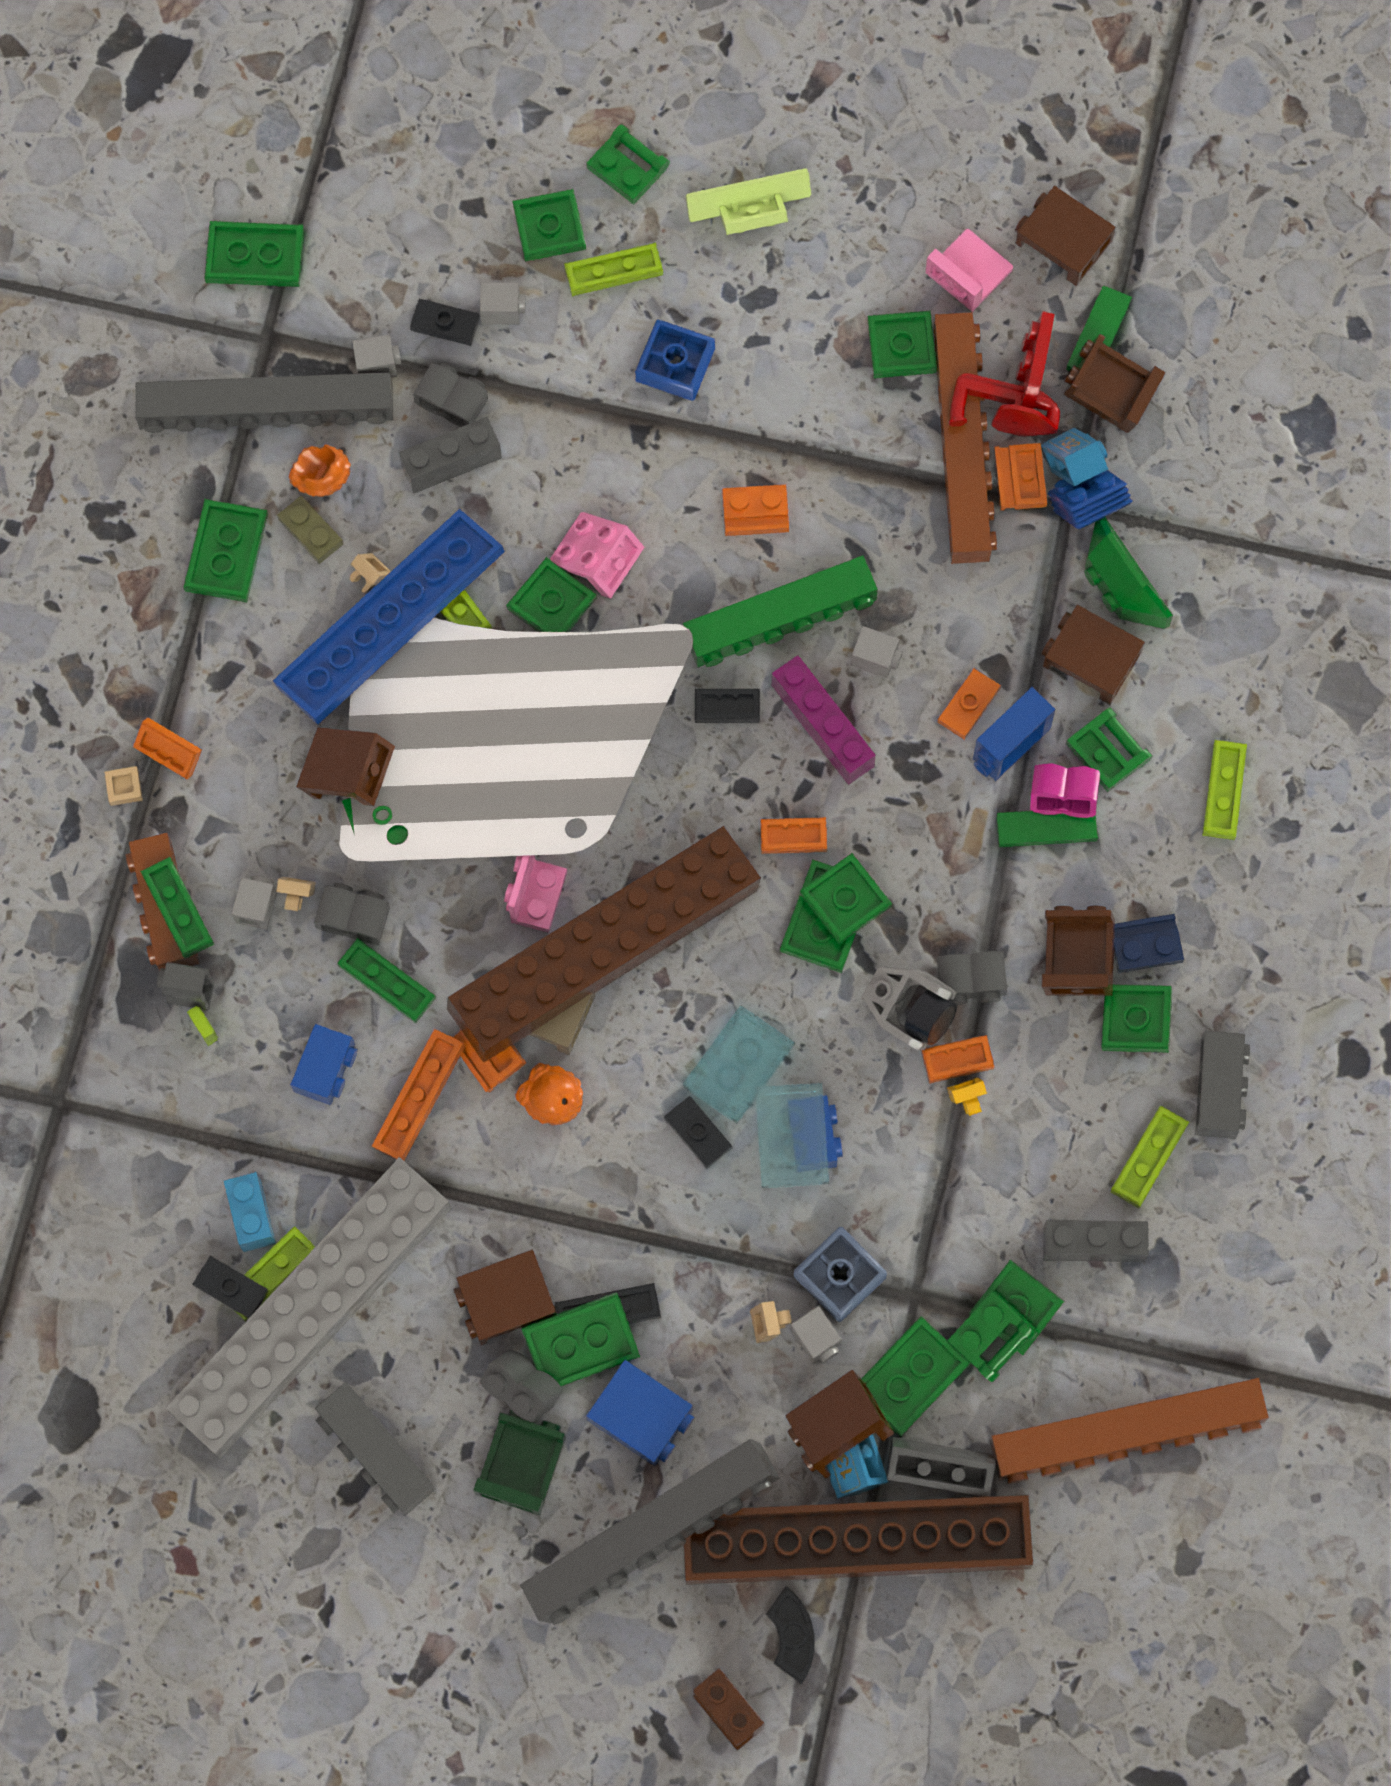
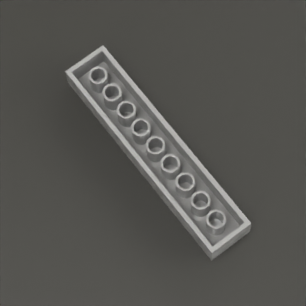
(309, 1308)

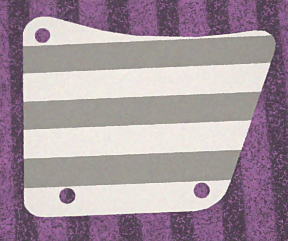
(509, 737)

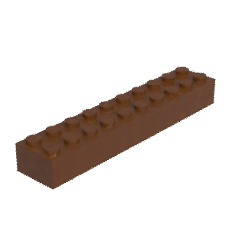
(603, 943)
(863, 1540)

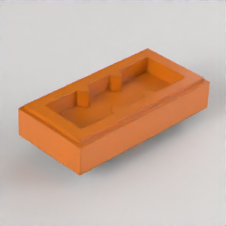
(969, 704)
(167, 748)
(793, 835)
(957, 1059)

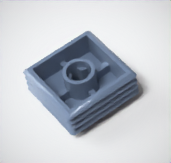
(840, 1252)

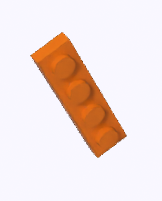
(418, 1095)

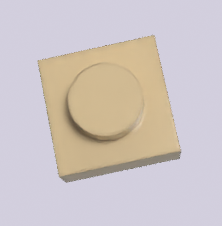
(123, 786)

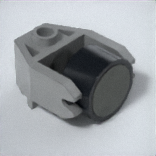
(930, 1015)

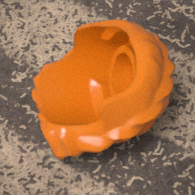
(320, 470)
(545, 1091)

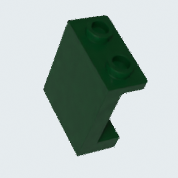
(521, 1463)

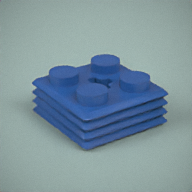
(664, 345)
(1090, 499)

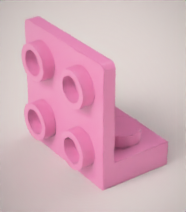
(968, 269)
(598, 551)
(535, 893)

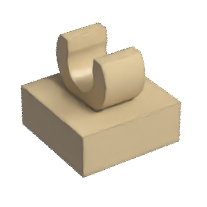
(370, 568)
(295, 891)
(768, 1321)

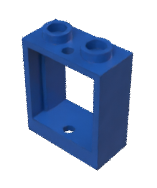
(1013, 734)

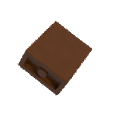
(1065, 233)
(1112, 384)
(1093, 652)
(346, 765)
(1079, 952)
(504, 1296)
(836, 1422)
(728, 1709)

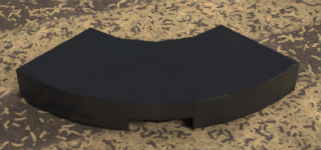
(795, 1635)

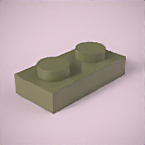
(310, 529)

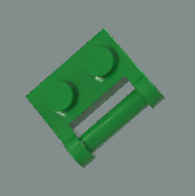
(623, 173)
(1100, 754)
(984, 1327)

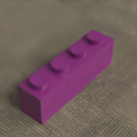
(823, 720)

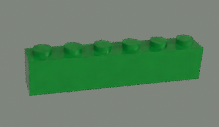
(782, 611)

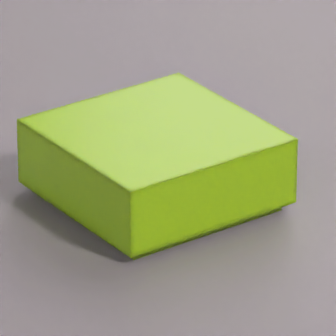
(202, 1025)

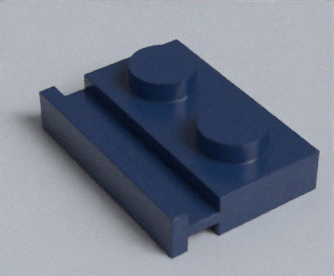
(1147, 943)

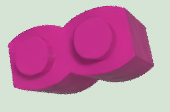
(1065, 790)

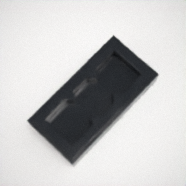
(444, 322)
(727, 705)
(698, 1132)
(230, 1287)

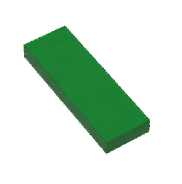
(1104, 320)
(1032, 828)
(177, 907)
(386, 980)

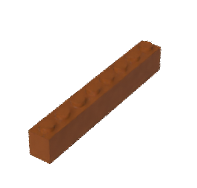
(963, 445)
(1129, 1429)

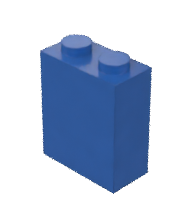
(641, 1414)

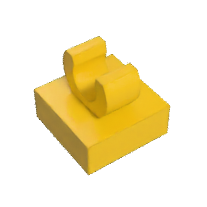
(967, 1094)

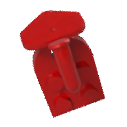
(1018, 412)

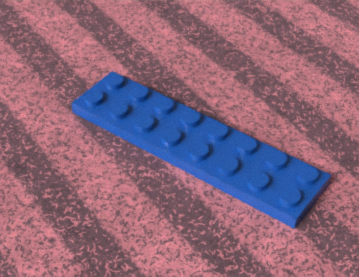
(388, 616)

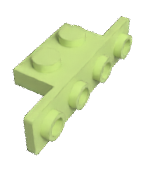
(750, 202)

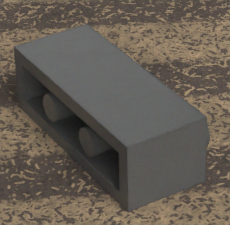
(450, 455)
(1221, 1084)
(1095, 1241)
(940, 1467)

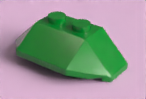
(1122, 580)

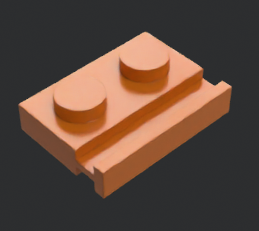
(1020, 476)
(755, 510)
(495, 1069)

